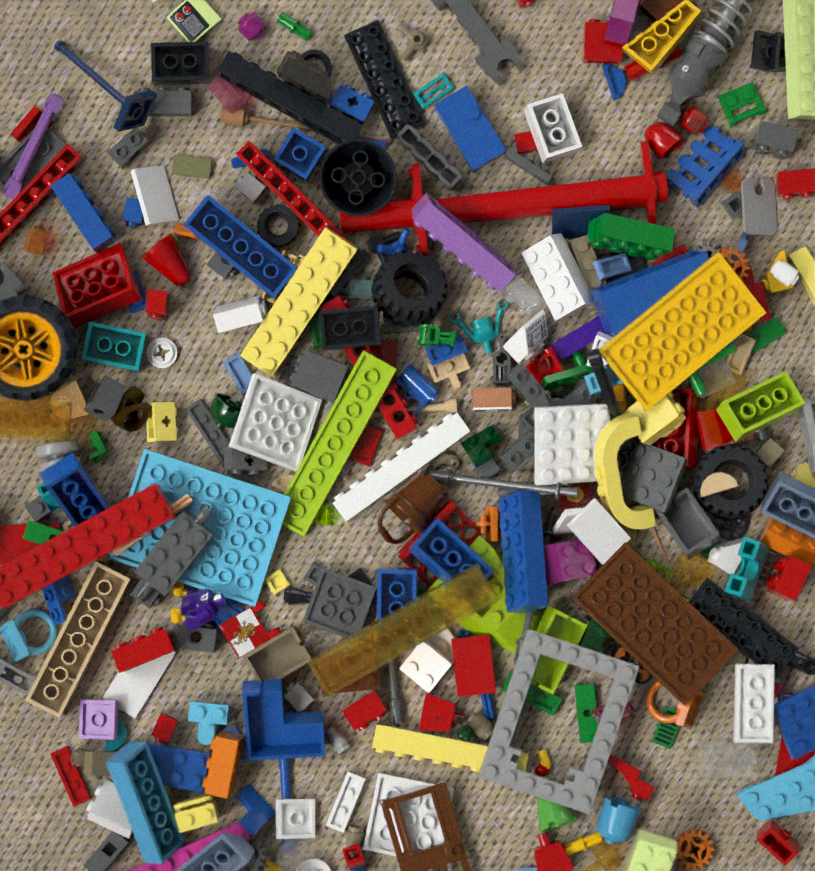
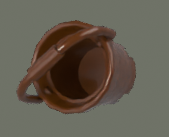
(412, 505)

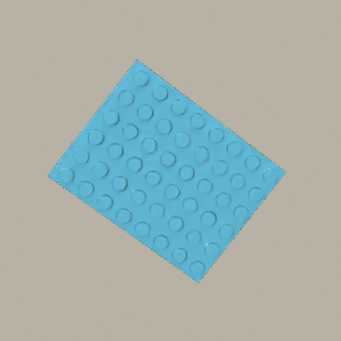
(243, 522)

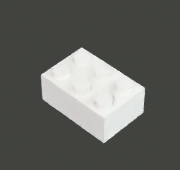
(552, 128)

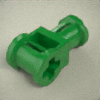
(435, 336)

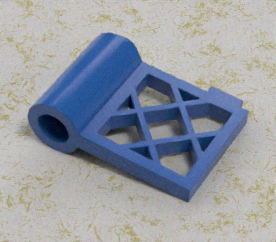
(417, 386)

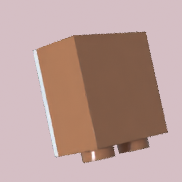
(492, 399)

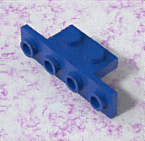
(55, 595)

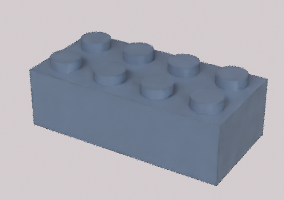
(791, 504)

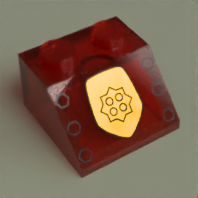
(586, 495)

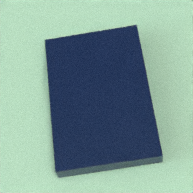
(575, 221)

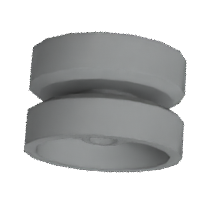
(55, 452)

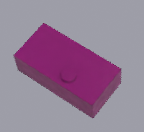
(621, 20)

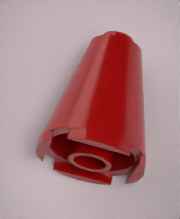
(168, 260)

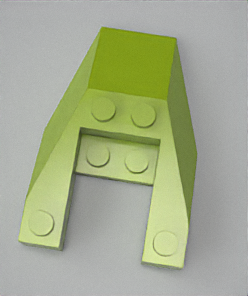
(493, 619)

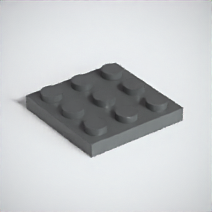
(652, 476)
(339, 604)

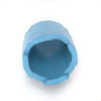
(617, 820)

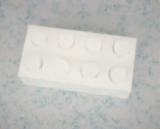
(558, 276)

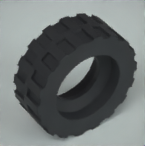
(278, 211)

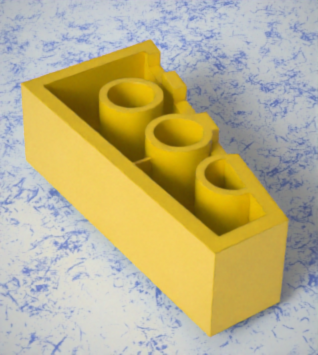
(663, 36)

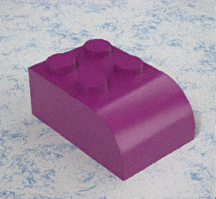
(568, 561)

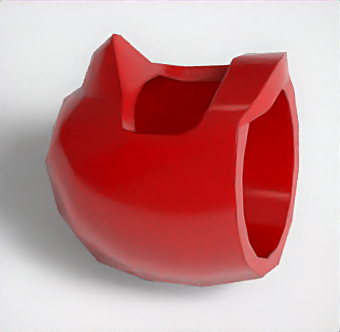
(663, 139)

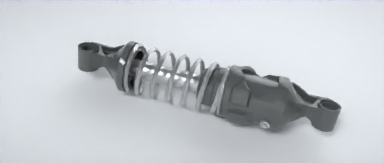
(703, 55)

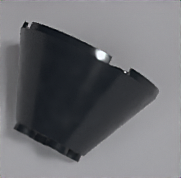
(358, 177)

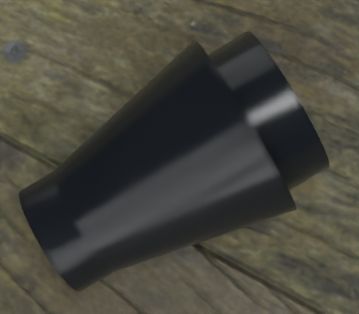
(296, 596)

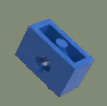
(359, 112)

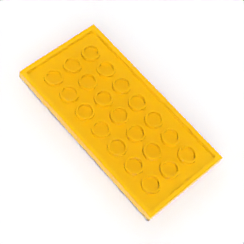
(681, 331)

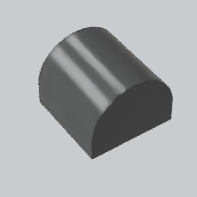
(733, 205)

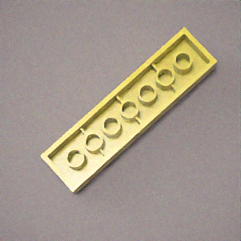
(299, 301)

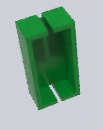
(630, 236)

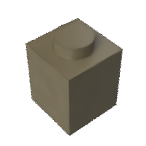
(770, 451)

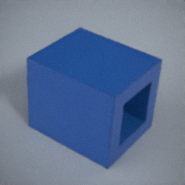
(132, 213)

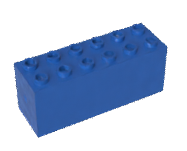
(630, 296)

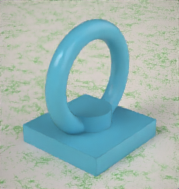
(16, 639)

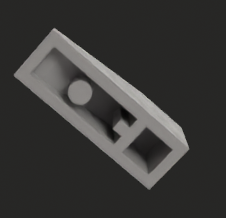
(15, 676)

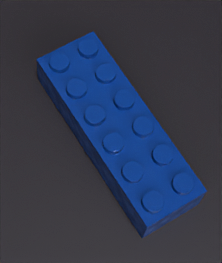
(240, 246)
(523, 552)

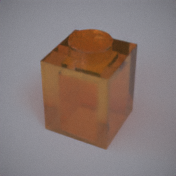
(36, 240)

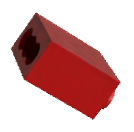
(595, 48)

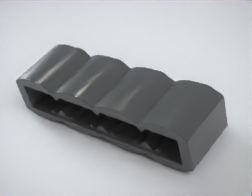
(424, 153)

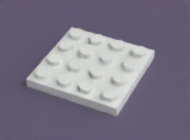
(275, 422)
(567, 442)
(418, 815)

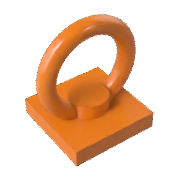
(684, 716)

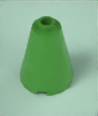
(553, 815)

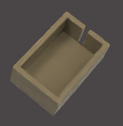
(277, 656)

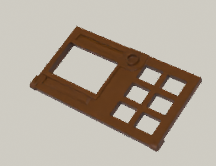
(433, 856)

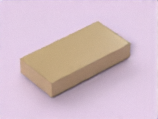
(738, 359)

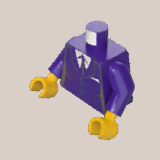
(196, 606)

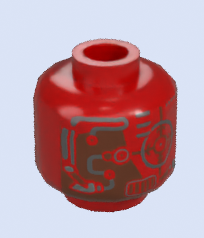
(693, 120)

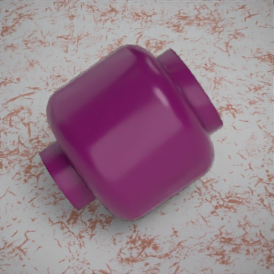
(251, 26)

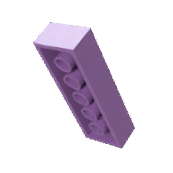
(463, 242)

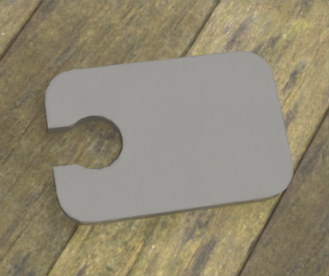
(759, 210)

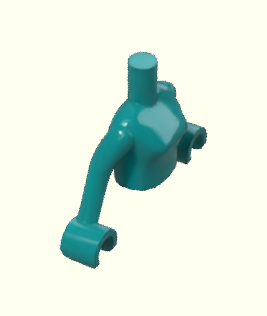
(482, 329)

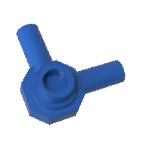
(396, 246)

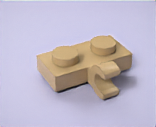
(449, 369)

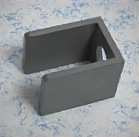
(105, 398)

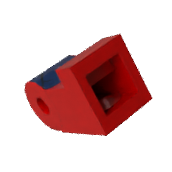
(356, 860)

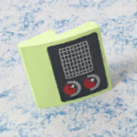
(194, 19)

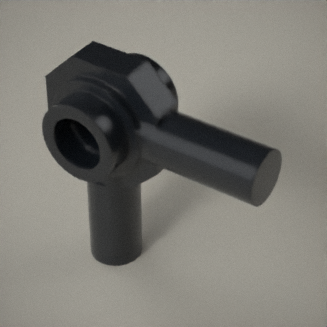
(377, 239)

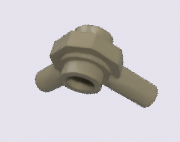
(416, 40)

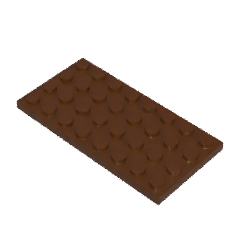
(655, 624)

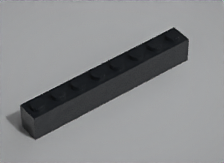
(288, 99)

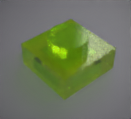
(325, 516)

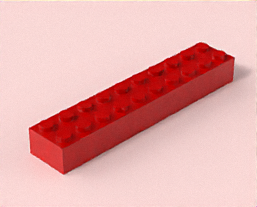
(84, 544)

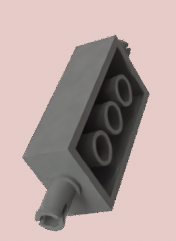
(174, 552)

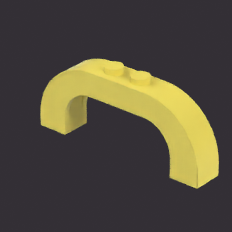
(608, 476)

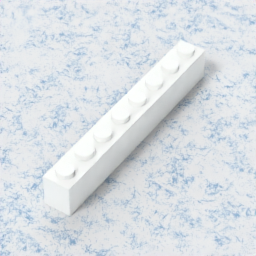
(401, 467)

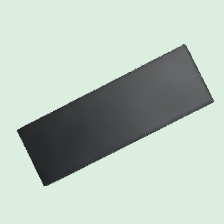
(348, 274)

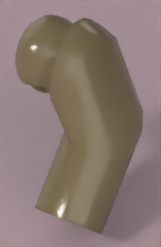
(446, 459)

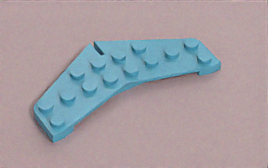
(783, 794)

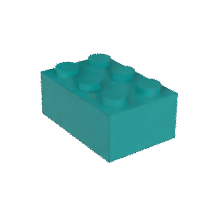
(114, 347)

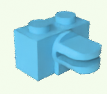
(208, 717)

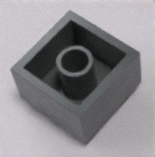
(774, 140)

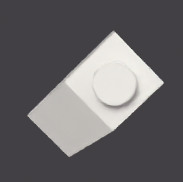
(725, 556)

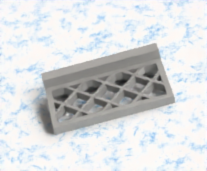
(807, 424)

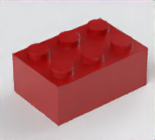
(788, 578)
(143, 649)

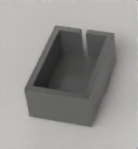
(689, 525)

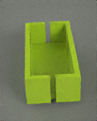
(561, 626)

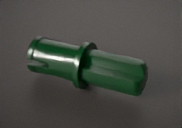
(464, 733)

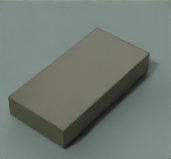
(191, 166)

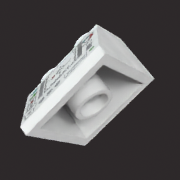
(528, 338)

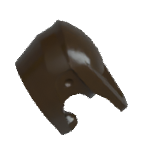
(127, 413)

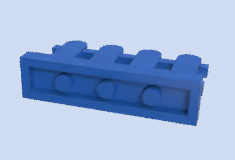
(704, 178)

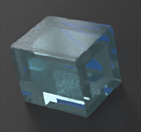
(359, 290)

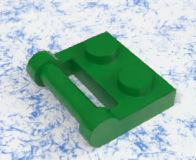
(739, 98)

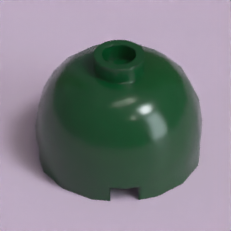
(225, 411)

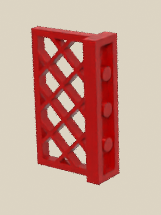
(443, 515)

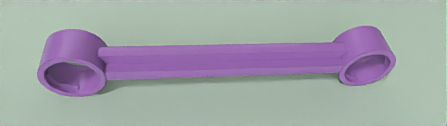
(14, 183)

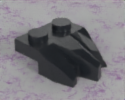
(768, 52)

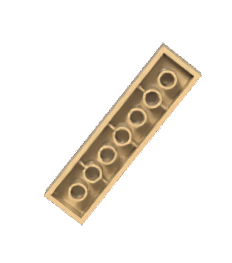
(78, 639)

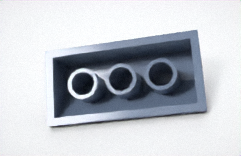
(223, 853)

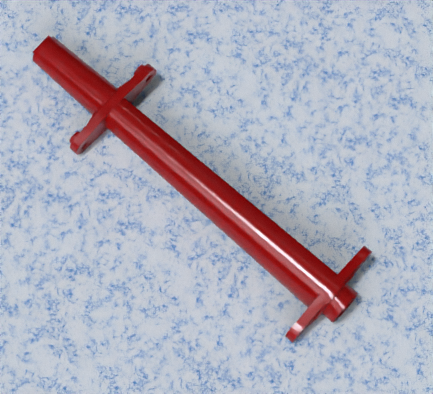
(618, 193)

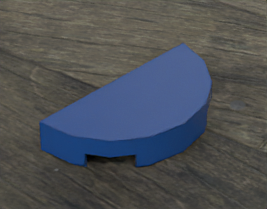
(615, 79)

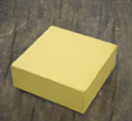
(277, 581)

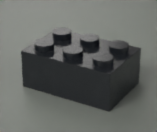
(180, 63)
(350, 328)

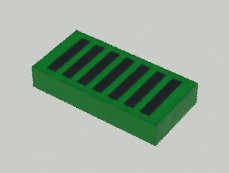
(666, 732)

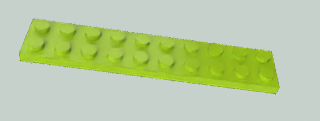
(336, 440)

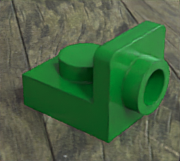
(97, 443)

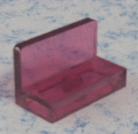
(229, 95)

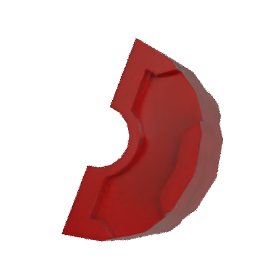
(545, 365)

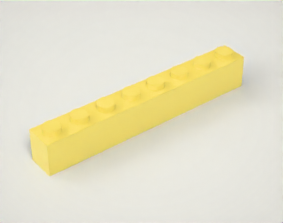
(434, 747)

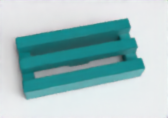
(443, 93)

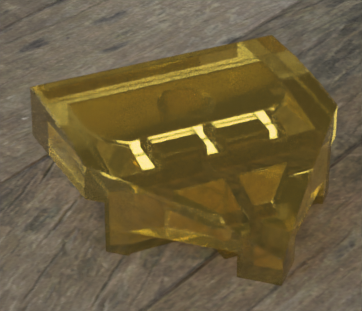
(690, 572)

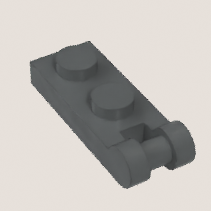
(527, 165)

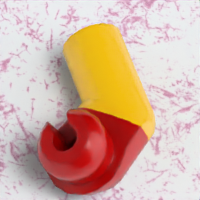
(544, 765)

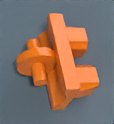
(489, 524)

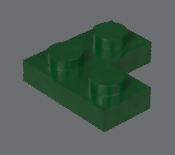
(477, 445)

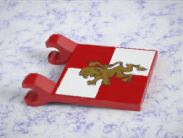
(246, 631)

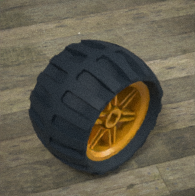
(56, 360)

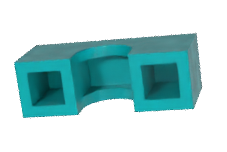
(752, 560)

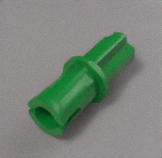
(294, 26)

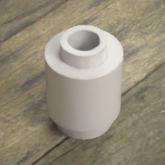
(784, 273)

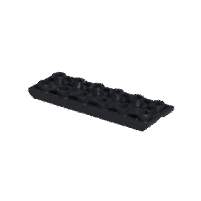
(384, 78)
(743, 627)

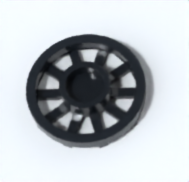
(731, 524)

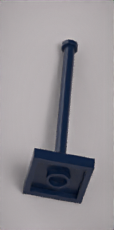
(134, 107)

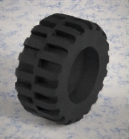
(421, 270)
(750, 464)

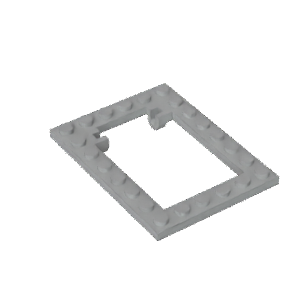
(502, 759)

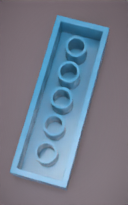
(145, 802)

